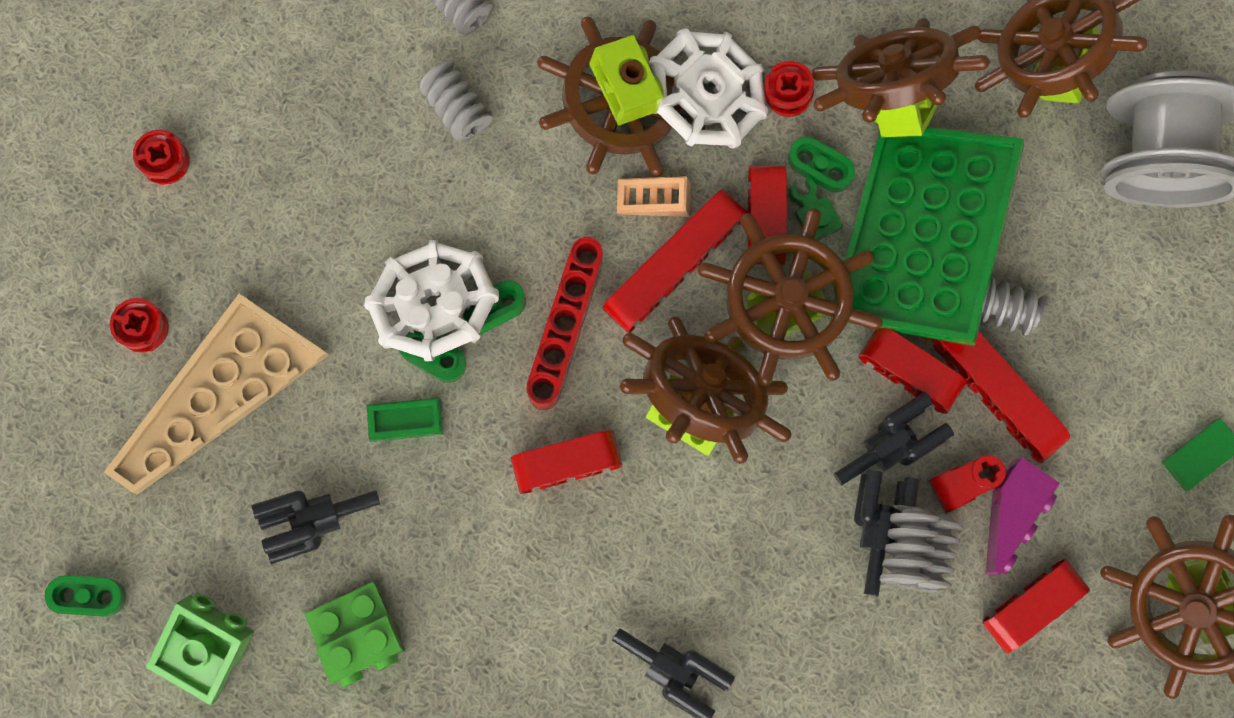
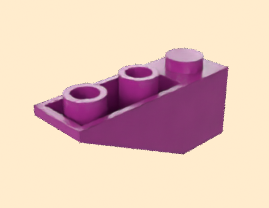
(1014, 510)

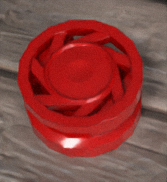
(789, 87)
(161, 156)
(139, 325)

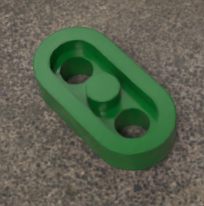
(822, 162)
(499, 313)
(434, 367)
(86, 596)

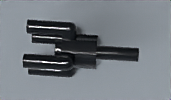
(896, 441)
(307, 520)
(876, 521)
(677, 672)

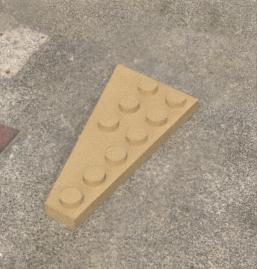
(226, 378)

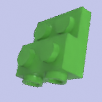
(354, 635)
(200, 647)

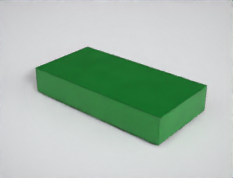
(404, 419)
(1201, 455)

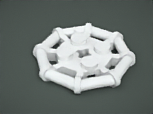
(705, 106)
(429, 281)

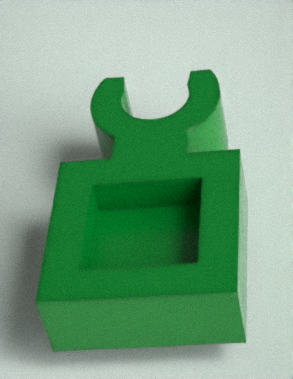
(829, 219)

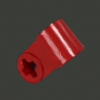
(963, 483)

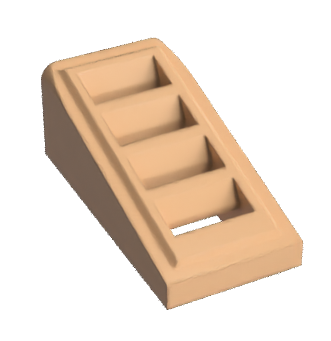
(679, 209)

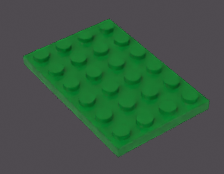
(934, 229)

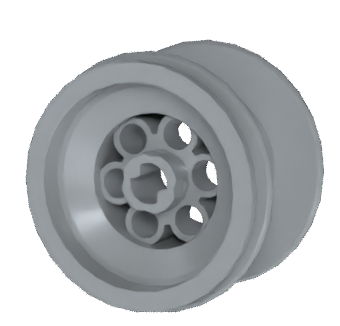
(1174, 141)

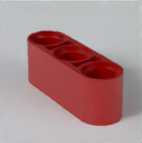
(768, 201)
(912, 367)
(565, 460)
(1037, 607)

